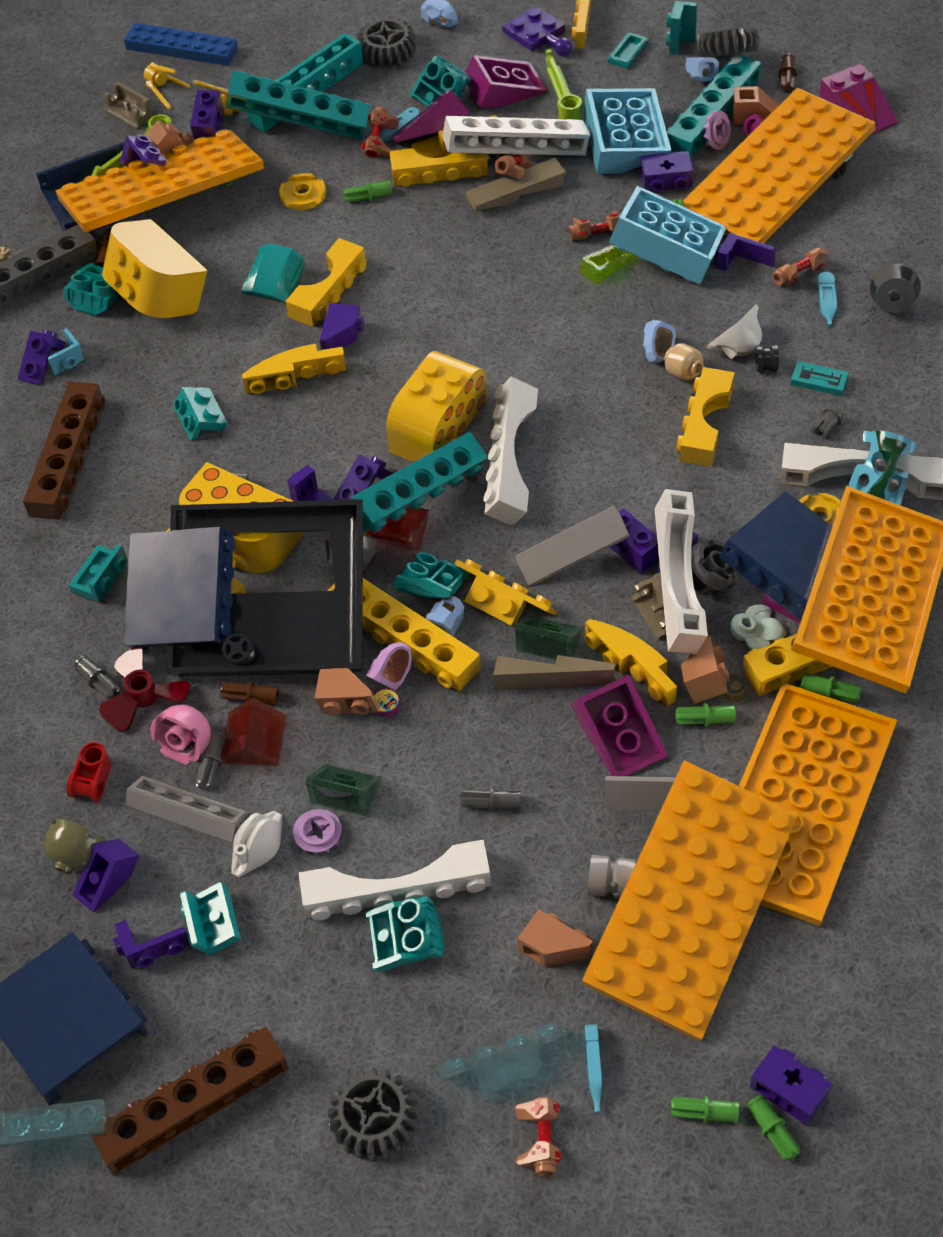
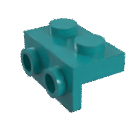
(682, 25)
(198, 411)
(99, 572)
(210, 919)

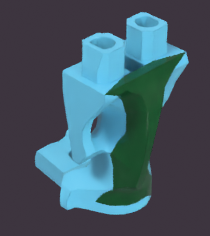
(891, 449)

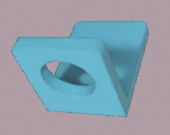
(67, 357)

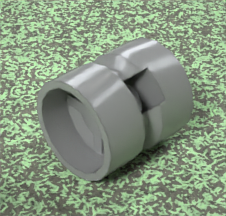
(609, 876)

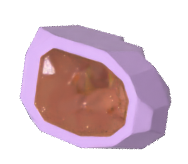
(391, 665)

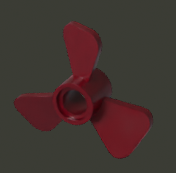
(122, 709)

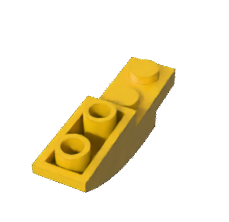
(283, 369)
(634, 654)

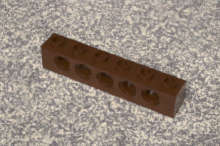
(64, 451)
(182, 1116)

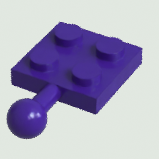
(536, 29)

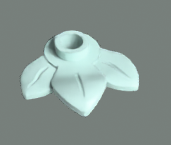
(760, 627)

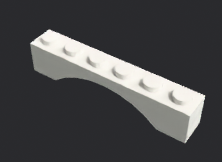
(808, 464)
(506, 491)
(683, 614)
(332, 892)

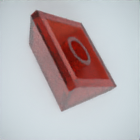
(404, 532)
(253, 735)

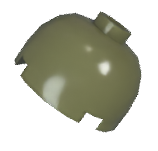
(69, 845)

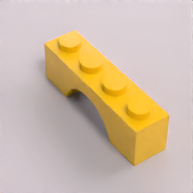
(412, 168)
(311, 302)
(699, 439)

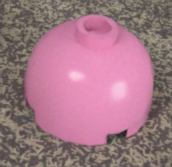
(179, 727)

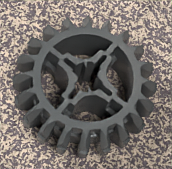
(387, 42)
(728, 42)
(397, 1123)

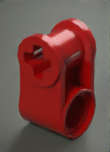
(87, 777)

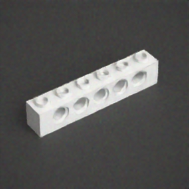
(515, 135)

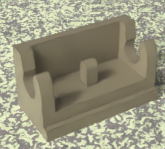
(128, 106)
(651, 605)

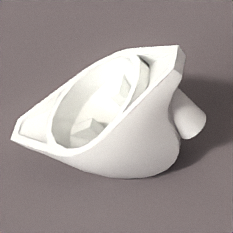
(741, 337)
(256, 842)

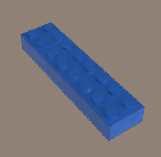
(181, 44)

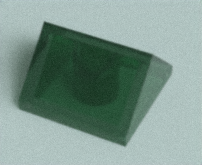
(547, 637)
(342, 789)

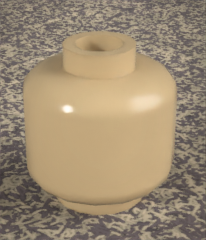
(683, 361)

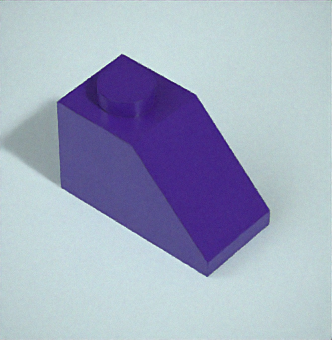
(341, 326)
(105, 873)

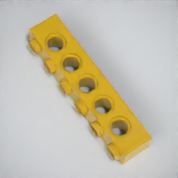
(387, 617)
(791, 668)

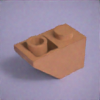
(751, 101)
(167, 137)
(705, 672)
(343, 693)
(552, 942)

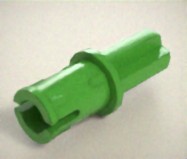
(368, 191)
(831, 687)
(705, 715)
(705, 1109)
(773, 1127)

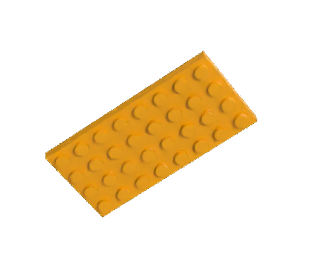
(779, 165)
(146, 186)
(873, 590)
(822, 765)
(690, 901)

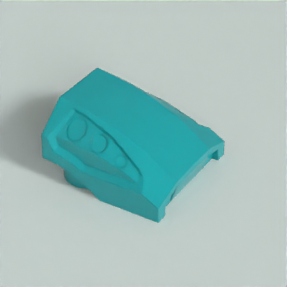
(437, 79)
(274, 273)
(89, 290)
(430, 577)
(405, 933)

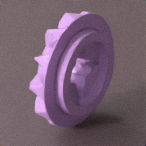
(717, 130)
(323, 820)

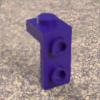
(141, 149)
(744, 248)
(36, 355)
(361, 476)
(304, 486)
(146, 953)

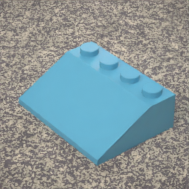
(624, 127)
(667, 235)

